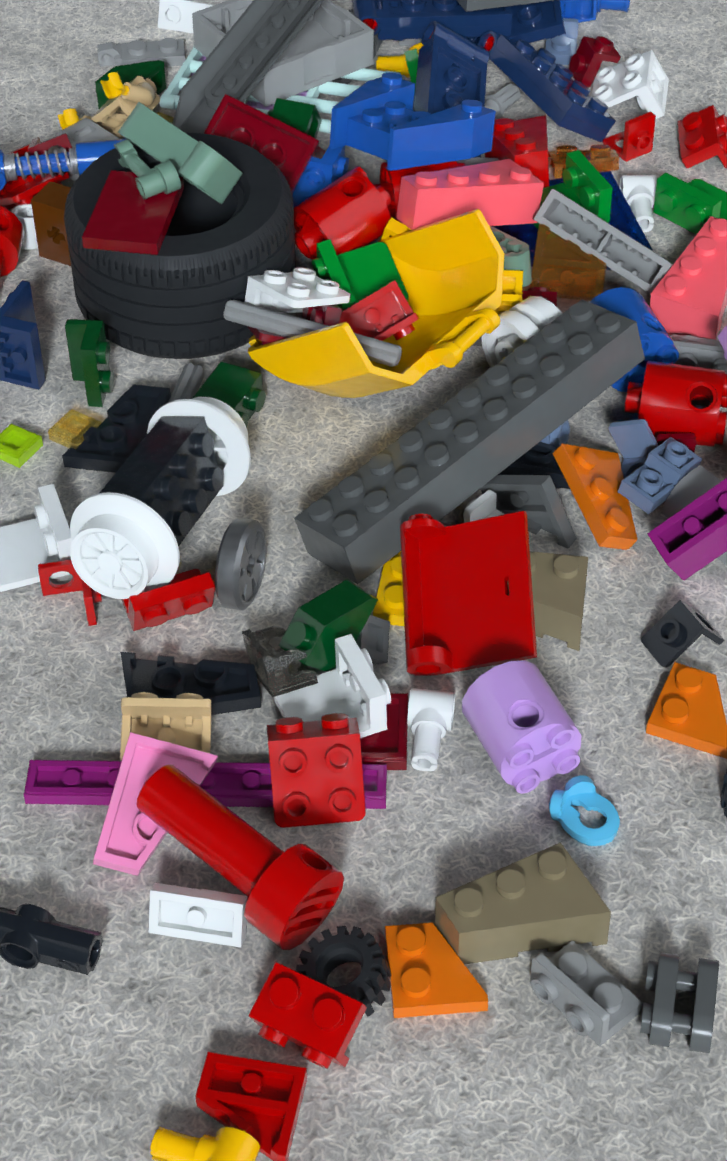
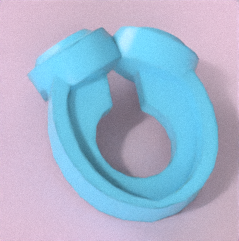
(582, 792)

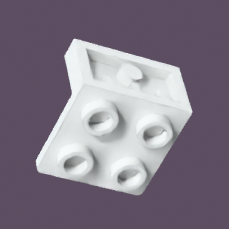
(637, 76)
(34, 542)

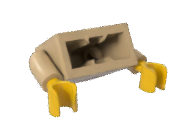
(120, 104)

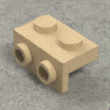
(172, 720)

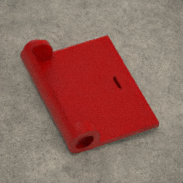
(459, 593)

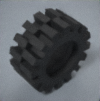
(345, 949)

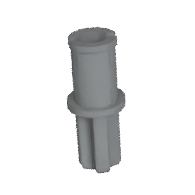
(502, 99)

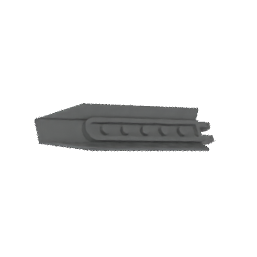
(241, 59)

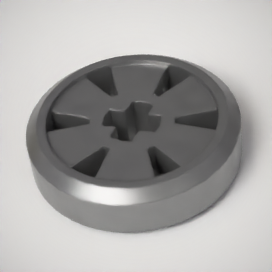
(240, 563)

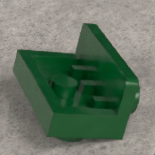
(90, 358)

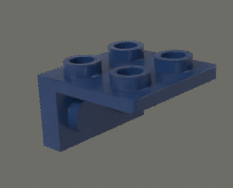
(19, 340)

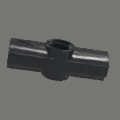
(35, 937)

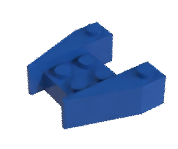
(383, 123)

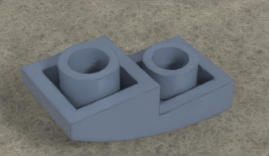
(662, 471)

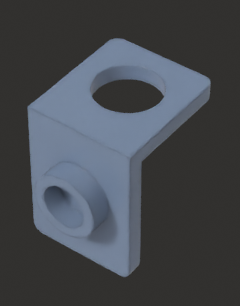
(634, 442)

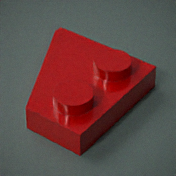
(254, 1098)

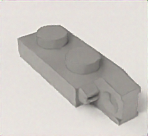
(168, 50)

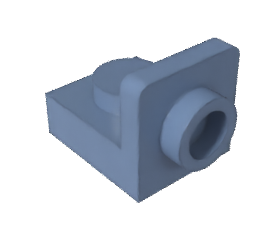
(564, 45)

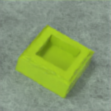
(18, 445)

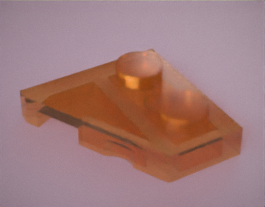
(599, 156)
(566, 268)

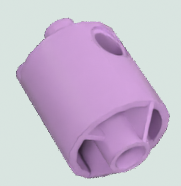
(522, 725)

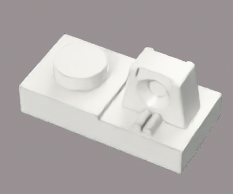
(198, 914)

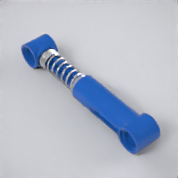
(74, 161)

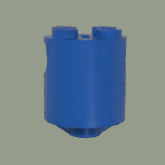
(654, 338)

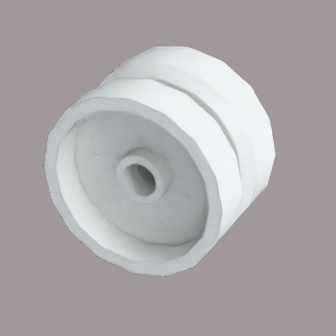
(517, 327)

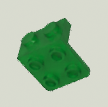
(689, 203)
(357, 271)

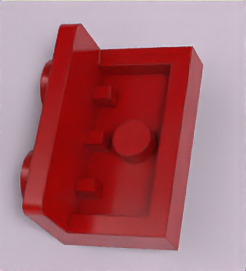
(703, 136)
(381, 314)
(184, 595)
(307, 1015)

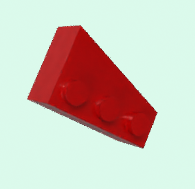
(524, 143)

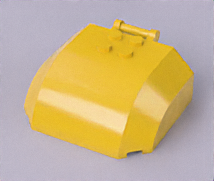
(452, 286)

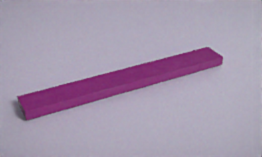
(229, 782)

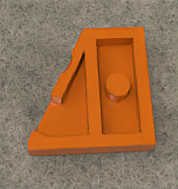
(690, 711)
(429, 974)

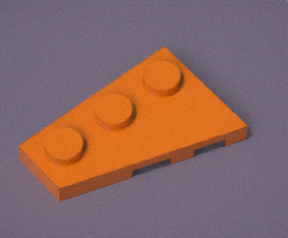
(595, 482)

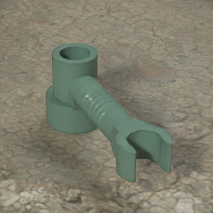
(148, 181)

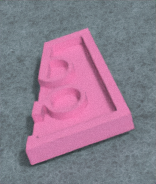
(127, 833)

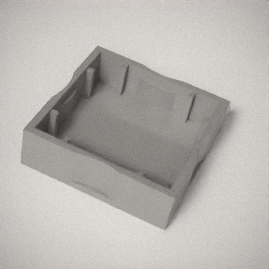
(322, 51)

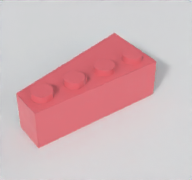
(497, 188)
(695, 287)

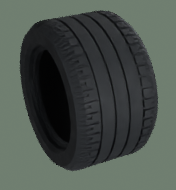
(177, 299)

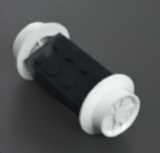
(132, 528)

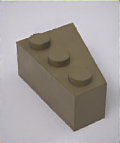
(558, 595)
(523, 908)

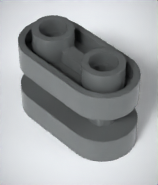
(660, 1018)

